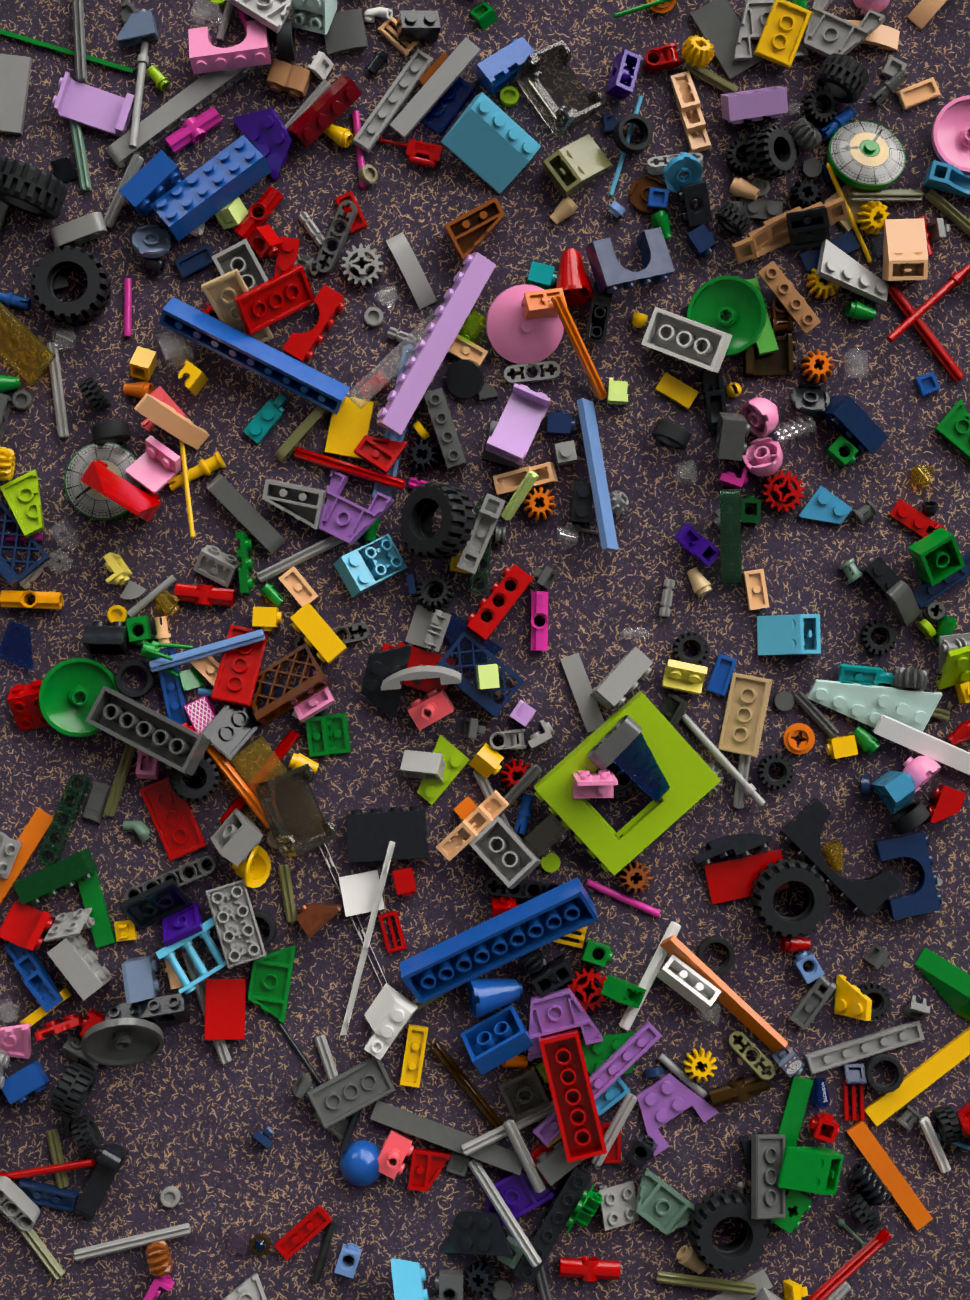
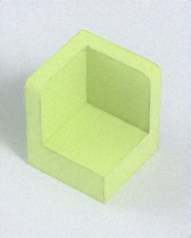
(232, 214)
(617, 392)
(487, 676)

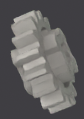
(354, 265)

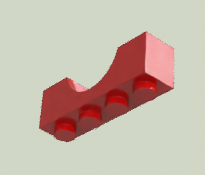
(301, 345)

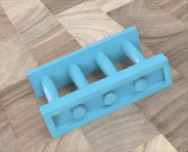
(168, 954)

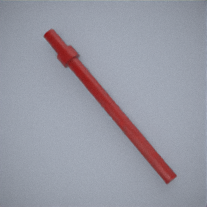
(953, 281)
(49, 1169)

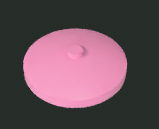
(952, 134)
(517, 338)

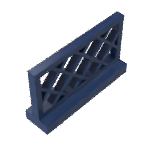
(7, 571)
(472, 690)

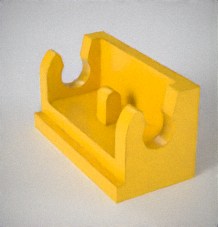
(196, 377)

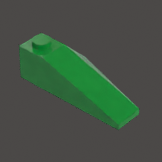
(948, 980)

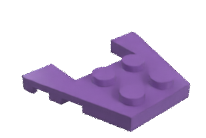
(346, 518)
(558, 1013)
(666, 1100)

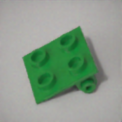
(585, 1209)

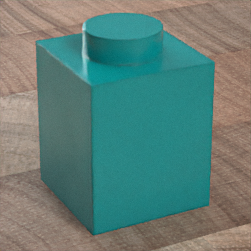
(541, 275)

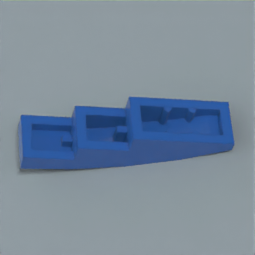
(35, 976)

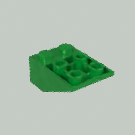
(811, 1169)

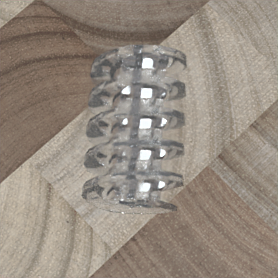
(795, 429)

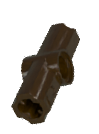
(737, 1090)

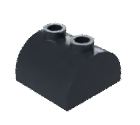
(106, 639)

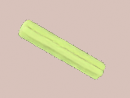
(519, 495)

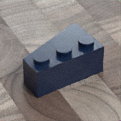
(854, 424)

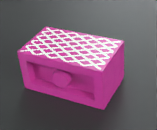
(200, 713)

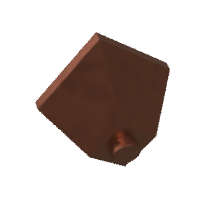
(316, 915)

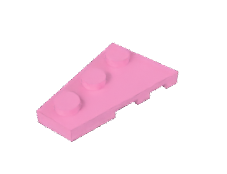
(16, 1040)

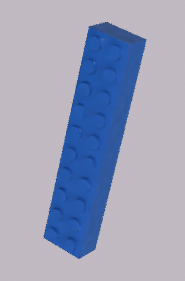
(498, 941)

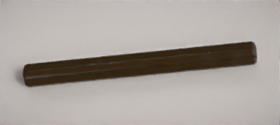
(466, 1085)

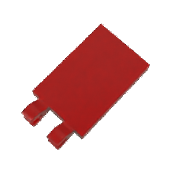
(423, 657)

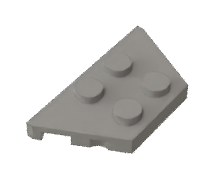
(268, 12)

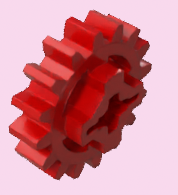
(774, 489)
(586, 999)

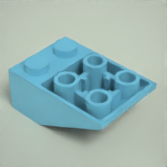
(370, 565)
(788, 634)

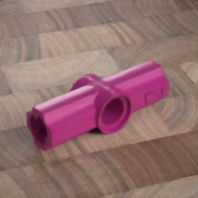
(194, 129)
(539, 607)

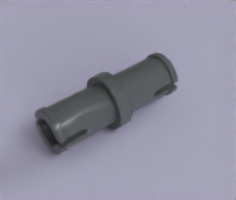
(889, 87)

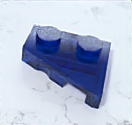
(17, 645)

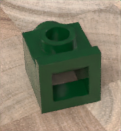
(755, 505)

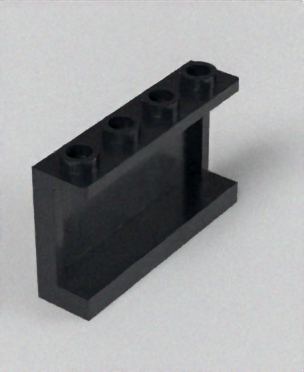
(370, 834)

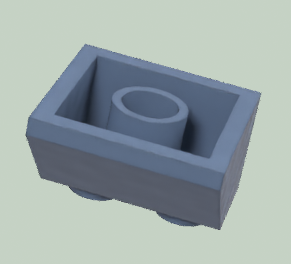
(140, 979)

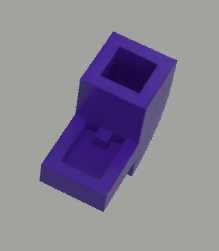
(696, 546)

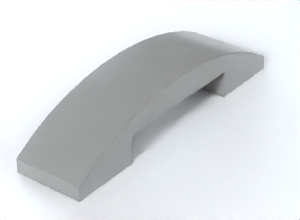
(411, 270)
(481, 534)
(446, 676)

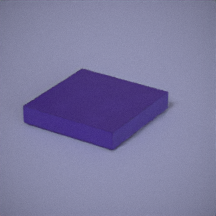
(182, 924)

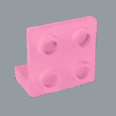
(155, 466)
(594, 784)

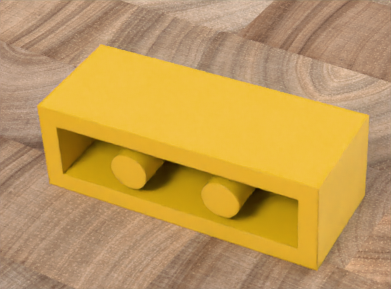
(318, 633)

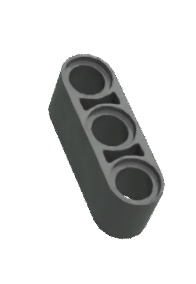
(903, 603)
(614, 742)

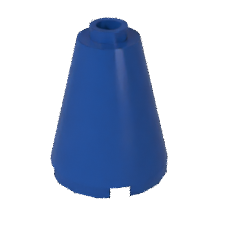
(492, 994)

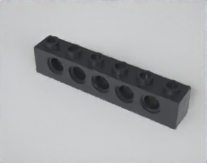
(553, 1221)

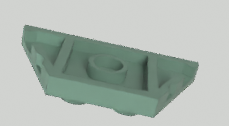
(661, 1203)

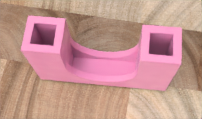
(249, 53)

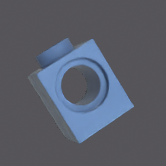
(815, 970)
(348, 1268)

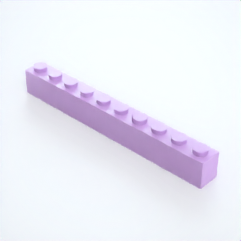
(436, 343)

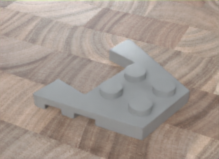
(751, 27)
(833, 34)

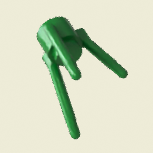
(151, 652)

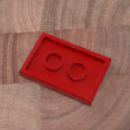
(224, 1009)

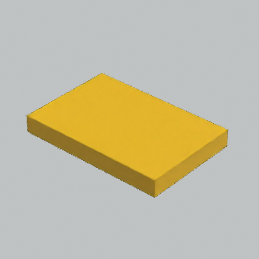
(782, 33)
(348, 428)

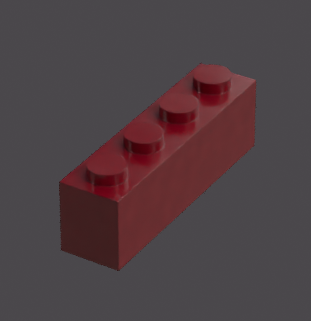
(324, 111)

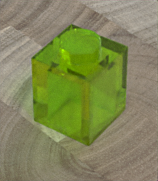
(473, 326)

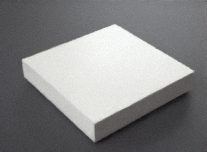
(359, 892)

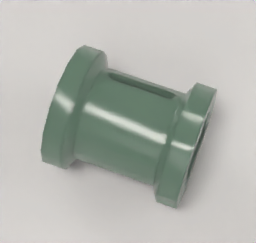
(851, 577)

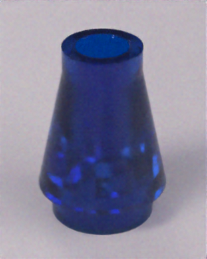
(820, 1094)

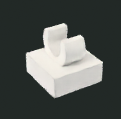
(321, 65)

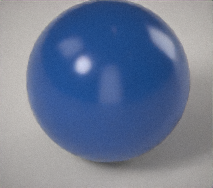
(360, 1163)

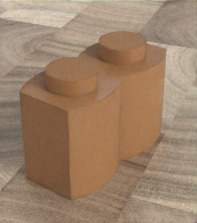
(289, 79)

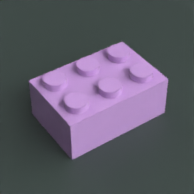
(754, 104)

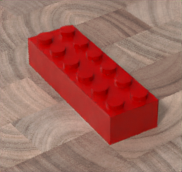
(572, 1096)

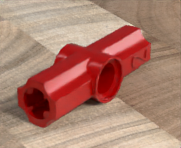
(266, 204)
(205, 594)
(589, 1268)

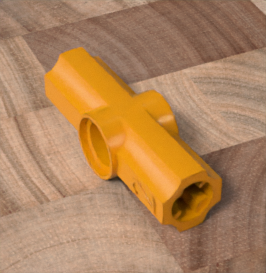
(19, 599)

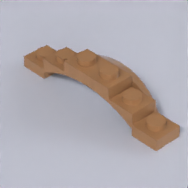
(775, 231)

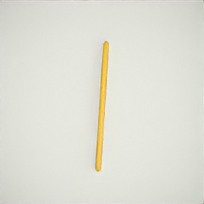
(850, 216)
(187, 489)

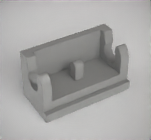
(423, 765)

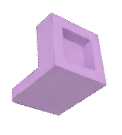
(522, 713)

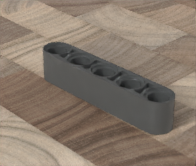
(246, 513)
(179, 873)

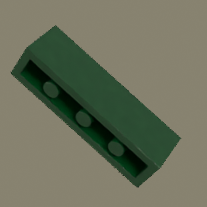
(55, 876)

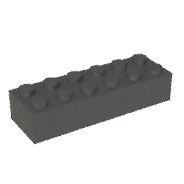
(148, 730)

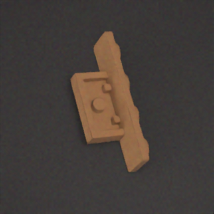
(789, 297)

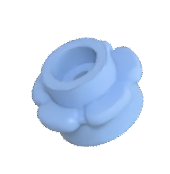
(616, 209)

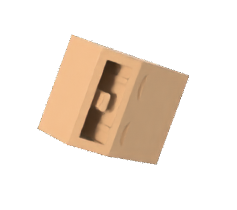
(904, 250)

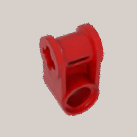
(665, 56)

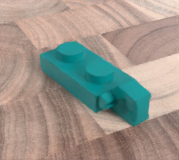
(265, 419)
(864, 675)

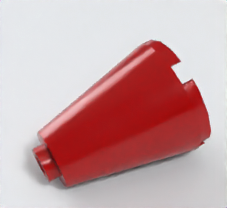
(574, 278)

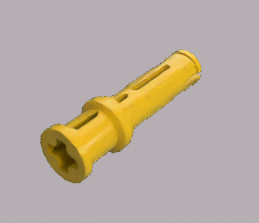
(204, 467)

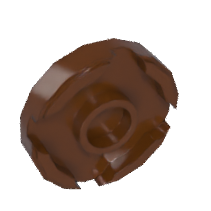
(640, 190)

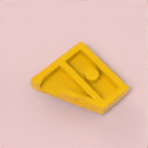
(850, 1000)

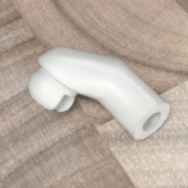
(378, 12)

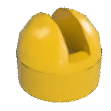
(639, 319)
(730, 391)

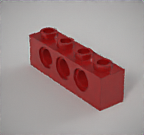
(484, 629)

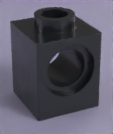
(637, 1157)

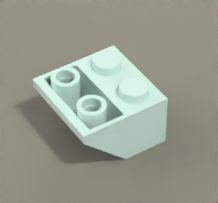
(313, 14)

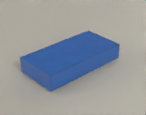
(721, 674)

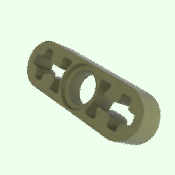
(766, 1063)

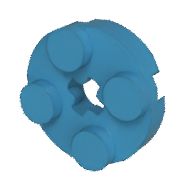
(682, 163)

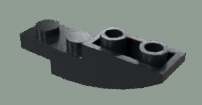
(598, 316)
(738, 843)

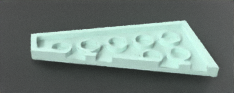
(870, 702)

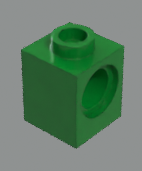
(833, 451)
(133, 623)
(590, 946)

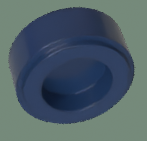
(864, 785)
(653, 1071)

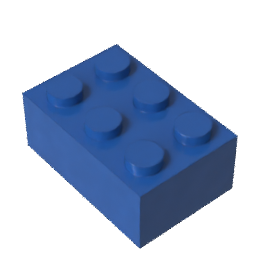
(151, 183)
(496, 1039)

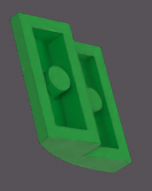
(328, 734)

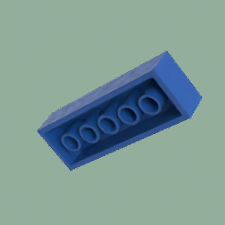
(210, 188)

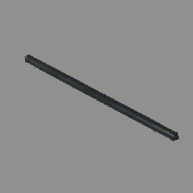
(297, 1050)

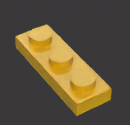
(414, 1055)

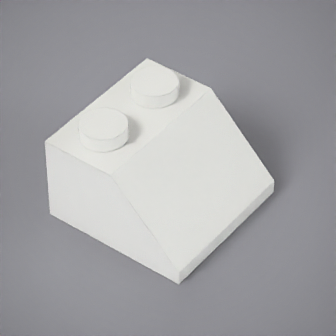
(389, 1013)

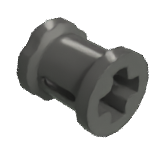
(865, 512)
(939, 607)
(908, 1118)

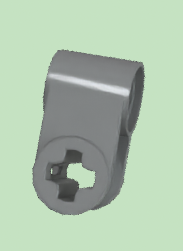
(509, 739)

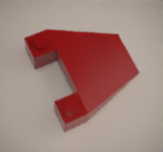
(120, 490)

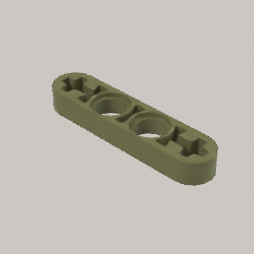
(300, 433)

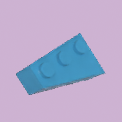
(895, 790)

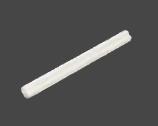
(649, 976)

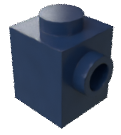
(701, 241)
(560, 423)

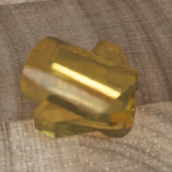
(922, 475)
(167, 603)

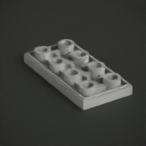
(235, 923)

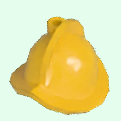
(255, 868)

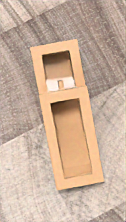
(510, 481)

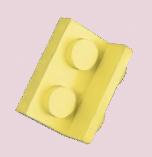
(116, 564)
(684, 677)

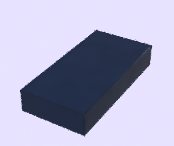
(195, 261)

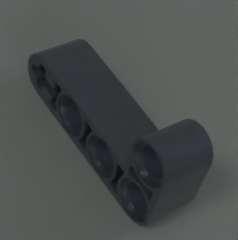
(523, 888)
(100, 1181)

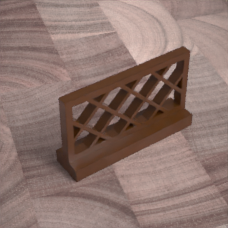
(296, 695)

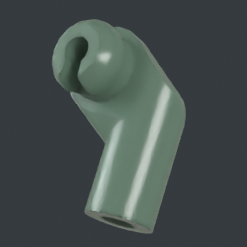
(139, 827)

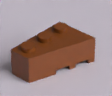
(473, 227)

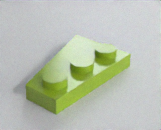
(25, 502)
(454, 763)

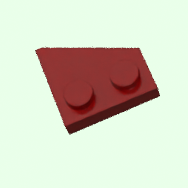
(380, 451)

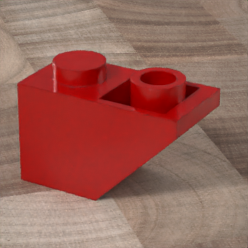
(945, 803)

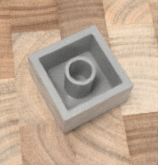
(236, 837)

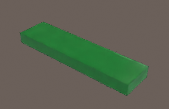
(93, 897)
(795, 1109)

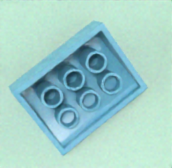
(490, 143)
(408, 1280)

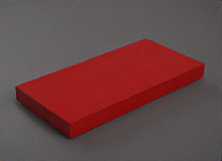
(274, 300)
(239, 670)
(172, 820)
(734, 877)

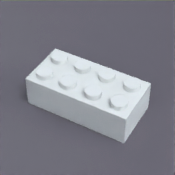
(686, 339)

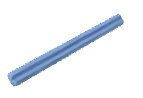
(207, 650)

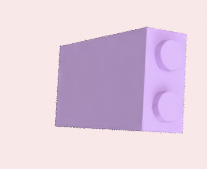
(93, 106)
(518, 424)

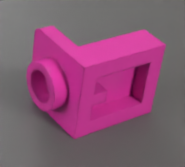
(729, 479)
(157, 1285)

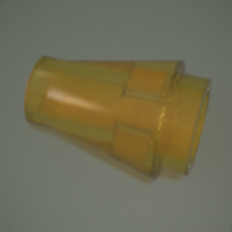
(834, 853)

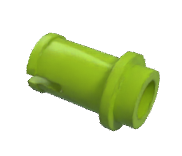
(162, 83)

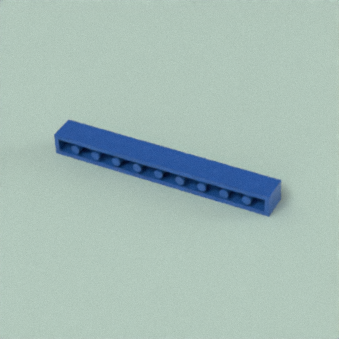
(254, 355)

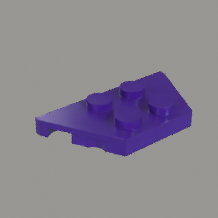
(268, 136)
(518, 1194)

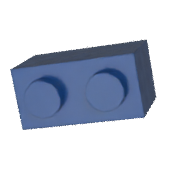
(24, 1082)

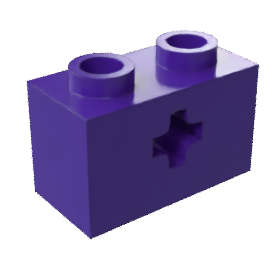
(623, 74)

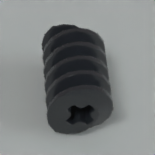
(869, 1183)

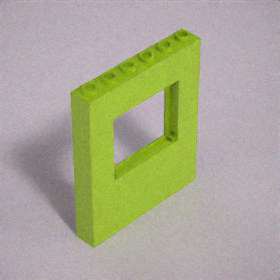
(680, 764)

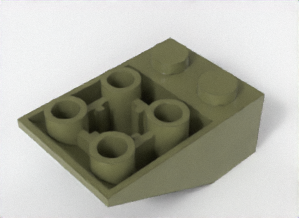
(575, 165)

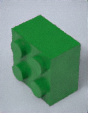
(936, 556)

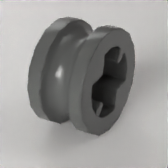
(500, 535)

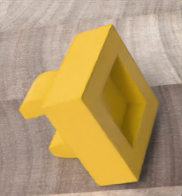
(125, 930)
(793, 1290)

